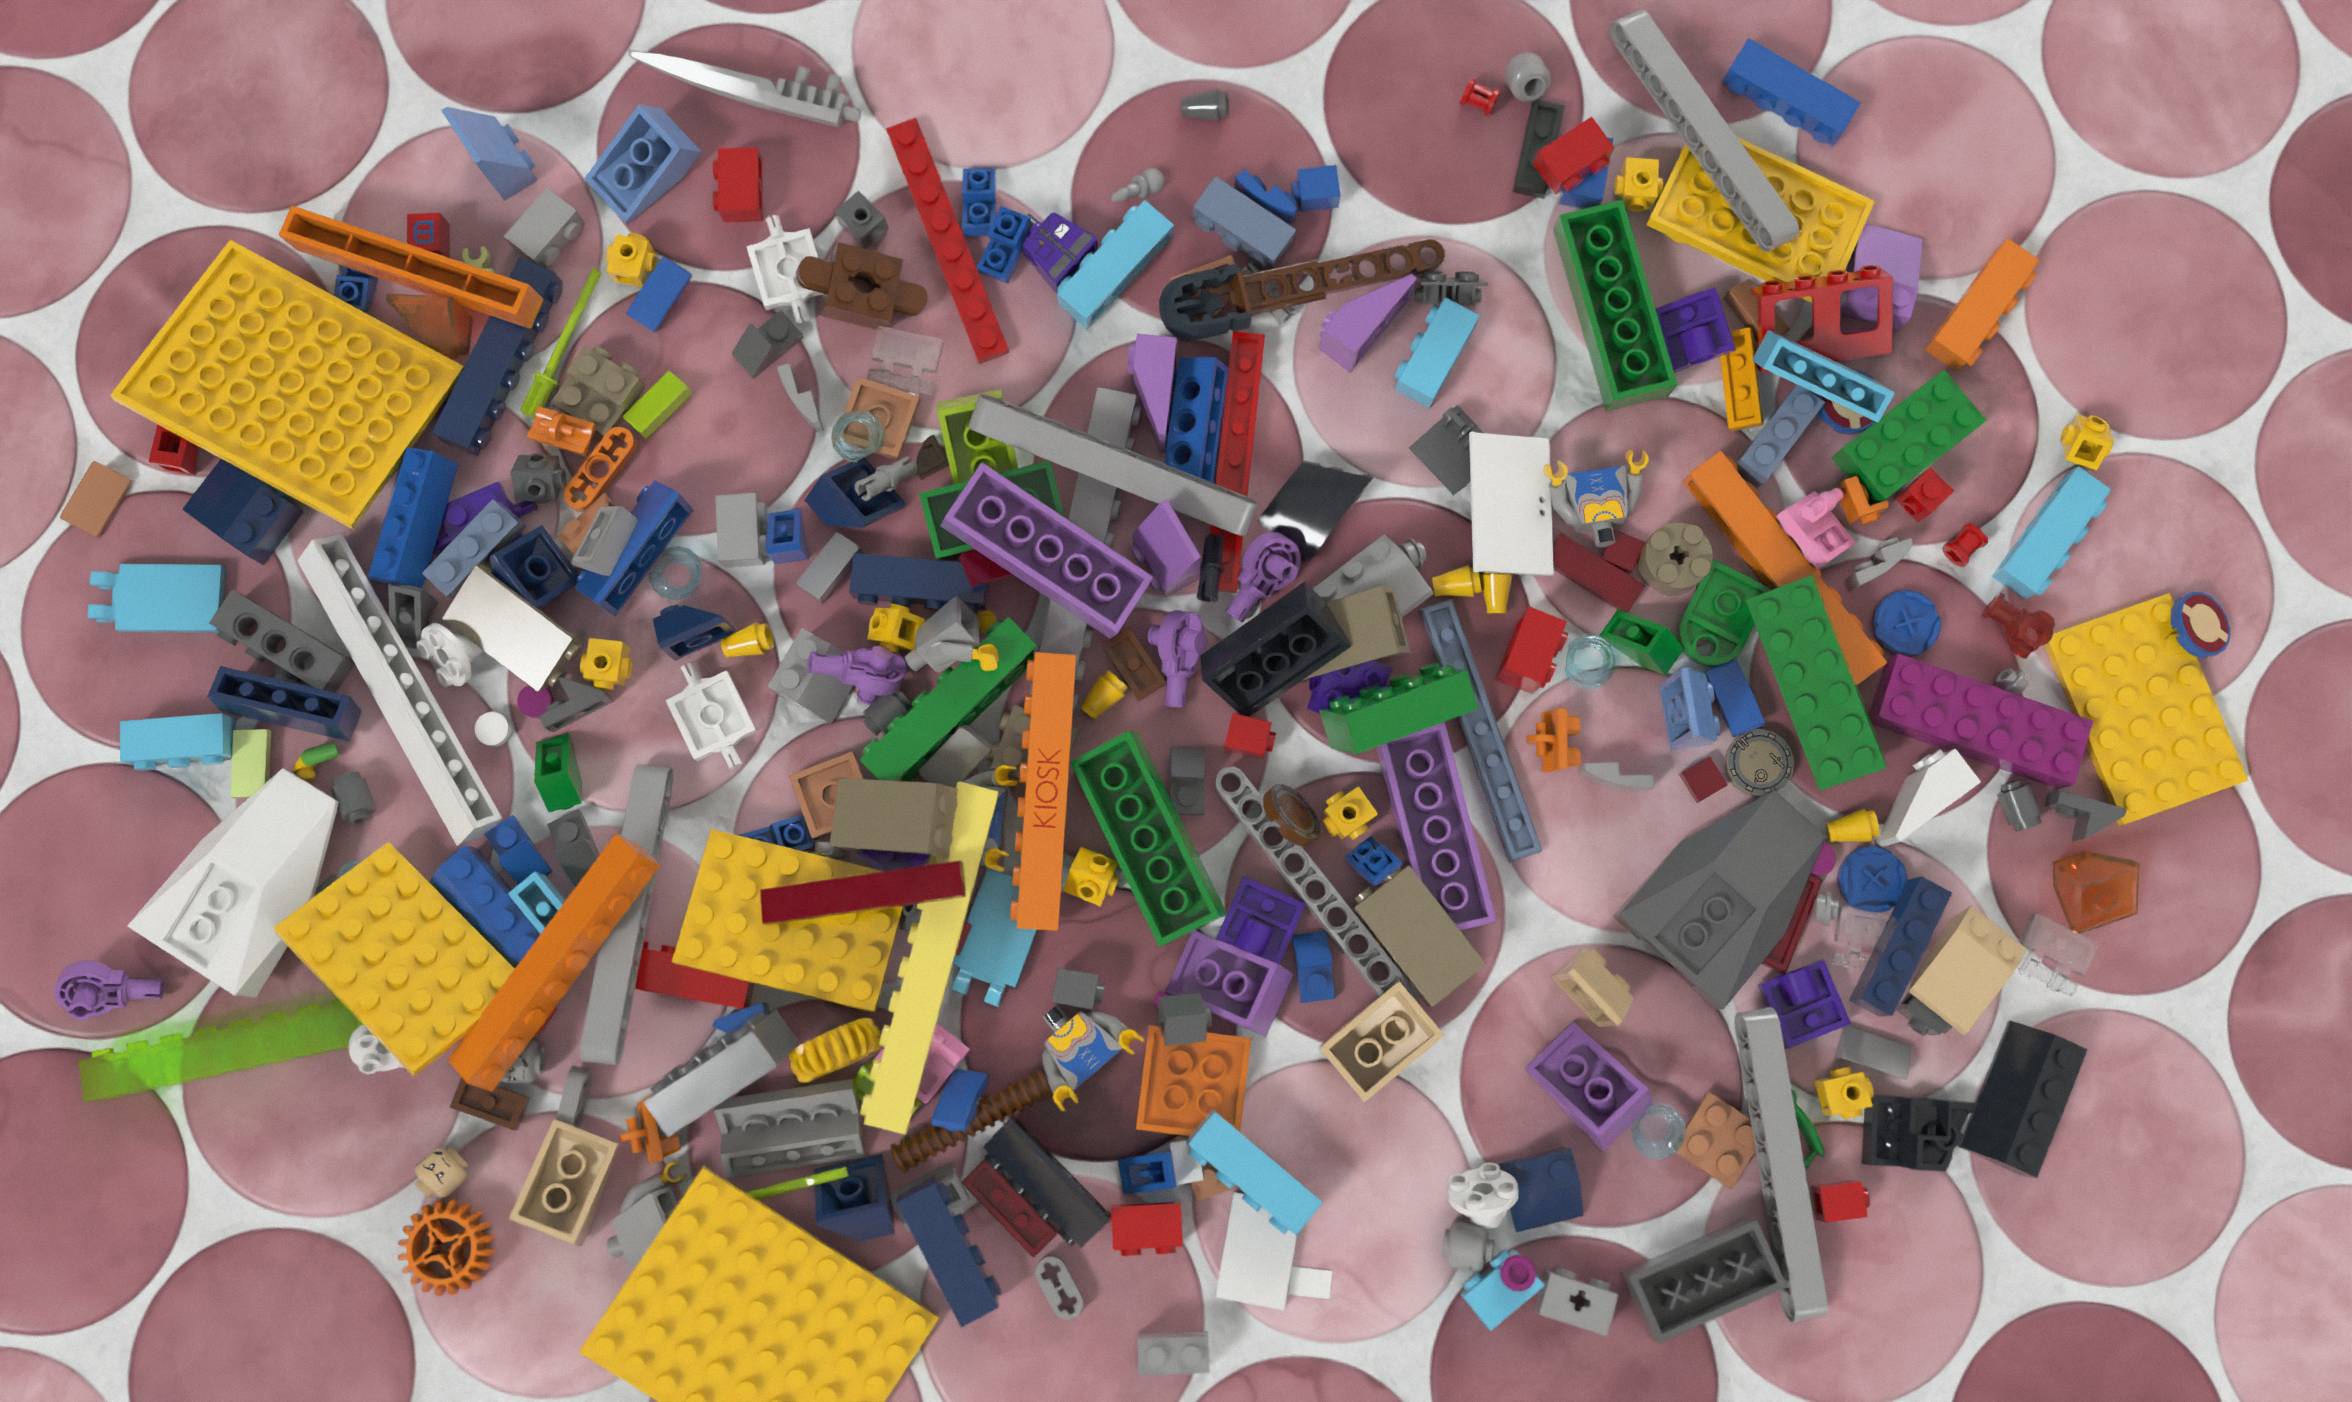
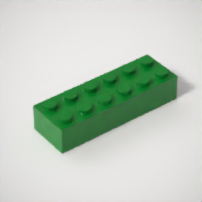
(1614, 305)
(1816, 682)
(953, 703)
(1148, 838)

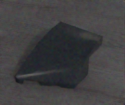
(1313, 505)
(1913, 1131)

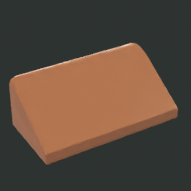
(1746, 308)
(95, 499)

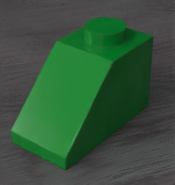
(1643, 641)
(557, 773)

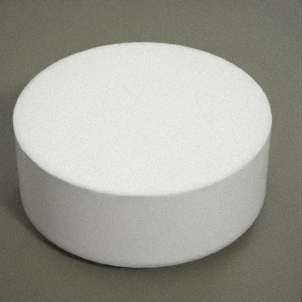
(493, 729)

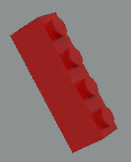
(662, 976)

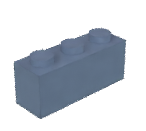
(1243, 224)
(1778, 435)
(482, 537)

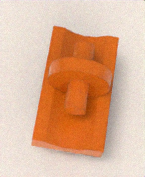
(562, 431)
(1552, 740)
(656, 1145)

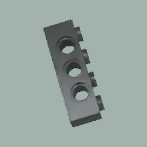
(240, 612)

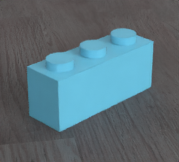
(1435, 351)
(177, 741)

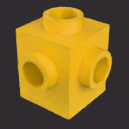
(1638, 183)
(630, 259)
(2087, 441)
(894, 628)
(606, 664)
(1357, 805)
(1092, 877)
(1844, 1093)

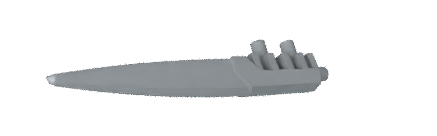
(785, 97)

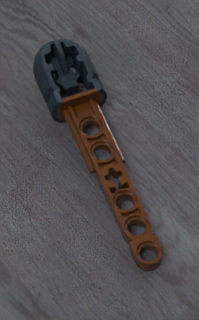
(1249, 292)

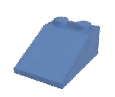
(493, 150)
(642, 162)
(1688, 710)

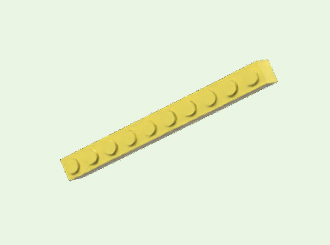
(927, 972)

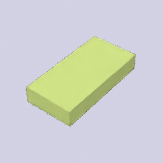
(250, 761)

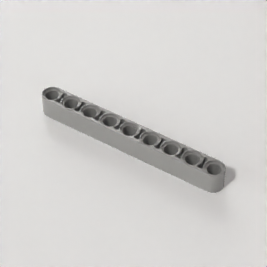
(1704, 131)
(1113, 464)
(1299, 881)
(621, 952)
(1781, 1163)

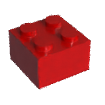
(1531, 651)

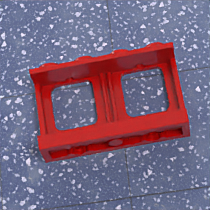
(1825, 296)

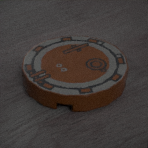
(1292, 813)

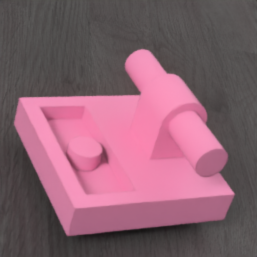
(1816, 527)
(943, 1058)

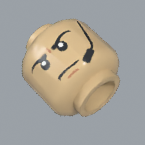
(441, 1172)

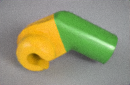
(311, 757)

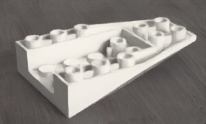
(242, 883)

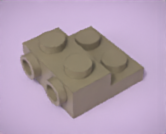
(598, 389)
(1010, 749)

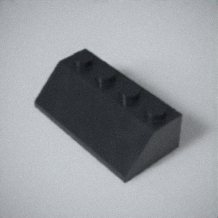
(1274, 651)
(2023, 1098)
(1047, 1182)

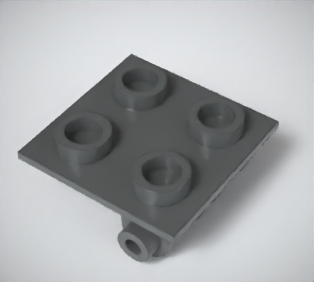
(1465, 281)
(1447, 449)

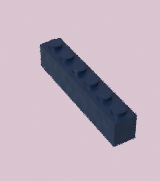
(495, 367)

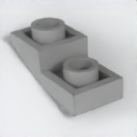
(1889, 554)

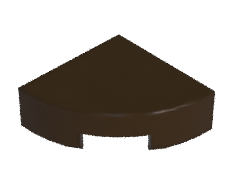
(930, 458)

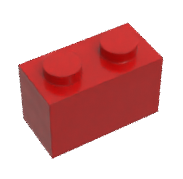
(1574, 156)
(739, 184)
(1147, 1226)

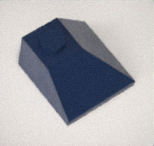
(839, 505)
(534, 568)
(688, 630)
(1546, 1189)
(858, 1203)

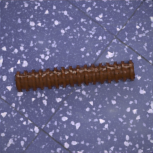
(988, 1112)

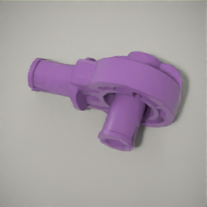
(1265, 571)
(1178, 651)
(864, 669)
(111, 986)

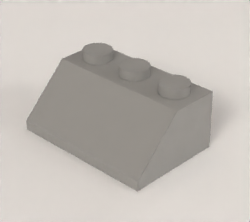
(1378, 566)

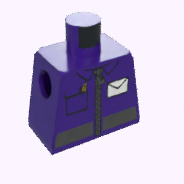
(1057, 247)

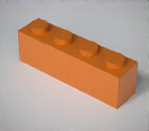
(1982, 305)

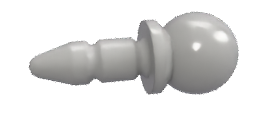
(1149, 182)

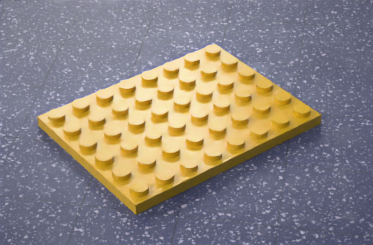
(289, 384)
(753, 1311)

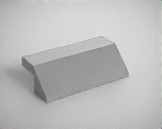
(790, 1128)

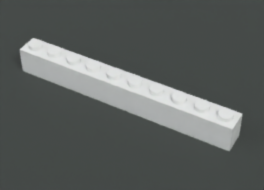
(399, 689)

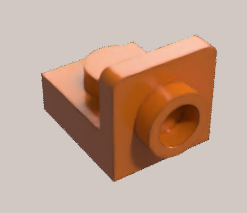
(1856, 502)

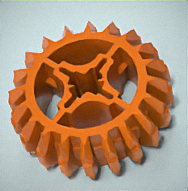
(454, 1258)

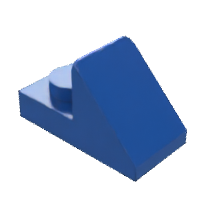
(516, 850)
(1313, 967)

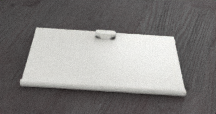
(1507, 517)

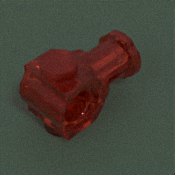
(2016, 624)

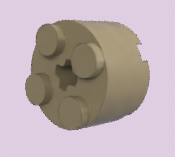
(1685, 543)

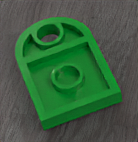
(1719, 615)

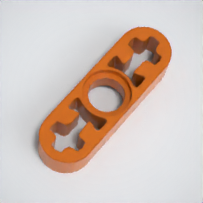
(622, 456)

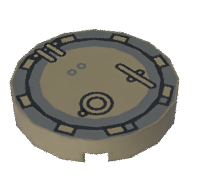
(1759, 762)

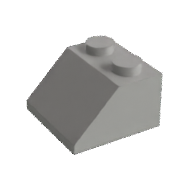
(814, 692)

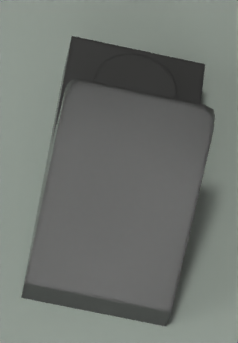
(766, 344)
(409, 611)
(582, 702)
(1188, 780)
(2090, 813)
(574, 845)

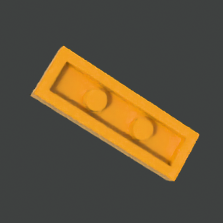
(1742, 383)

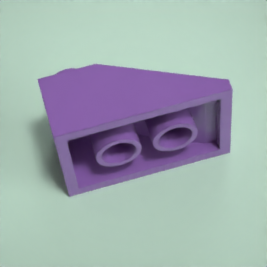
(1899, 257)
(1361, 322)
(1153, 367)
(1166, 551)
(1231, 982)
(1590, 1086)

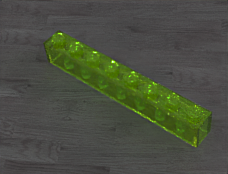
(216, 1052)

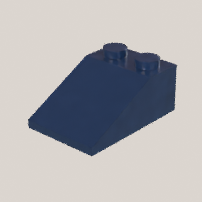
(242, 511)

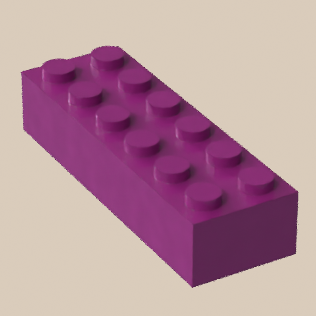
(1980, 721)

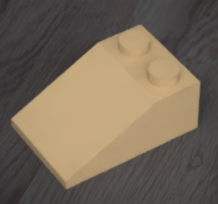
(1966, 969)
(1594, 988)
(1381, 1041)
(565, 1183)

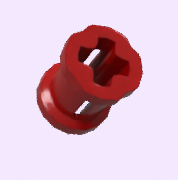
(1480, 96)
(1965, 544)

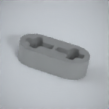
(574, 1096)
(1052, 1291)

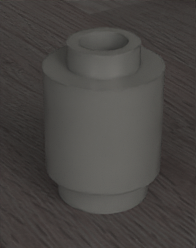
(884, 711)
(353, 797)
(2019, 805)

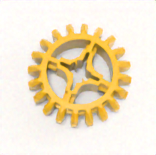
(835, 1049)

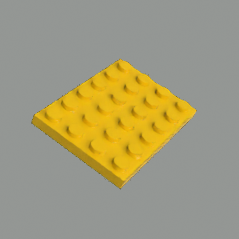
(1826, 214)
(2151, 710)
(397, 957)
(821, 958)

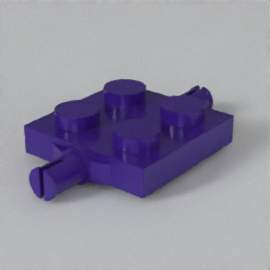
(466, 508)

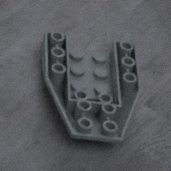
(1726, 895)

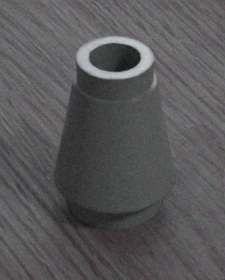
(1206, 105)

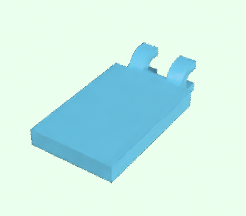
(161, 597)
(994, 945)

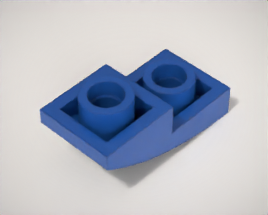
(978, 200)
(1275, 201)
(1005, 244)
(355, 288)
(659, 294)
(1735, 698)
(787, 833)
(1373, 861)
(959, 1100)

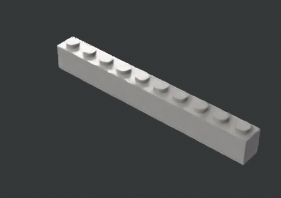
(1092, 511)

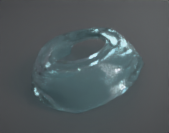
(876, 435)
(676, 555)
(1585, 679)
(1673, 1140)

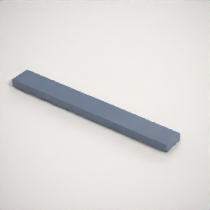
(1483, 736)

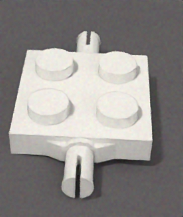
(775, 267)
(711, 715)

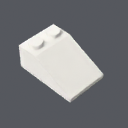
(1926, 792)

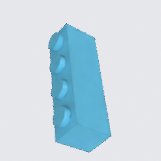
(1115, 263)
(1823, 376)
(2051, 534)
(1253, 1172)

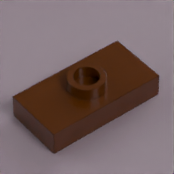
(1134, 664)
(499, 1107)

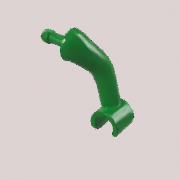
(1809, 1132)

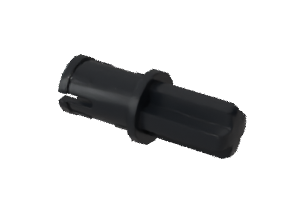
(1211, 568)

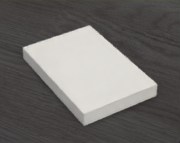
(1254, 1258)

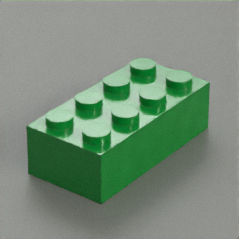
(1909, 437)
(1034, 479)
(1398, 708)

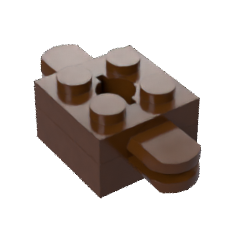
(861, 286)

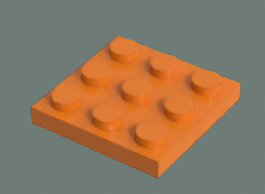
(1191, 1080)

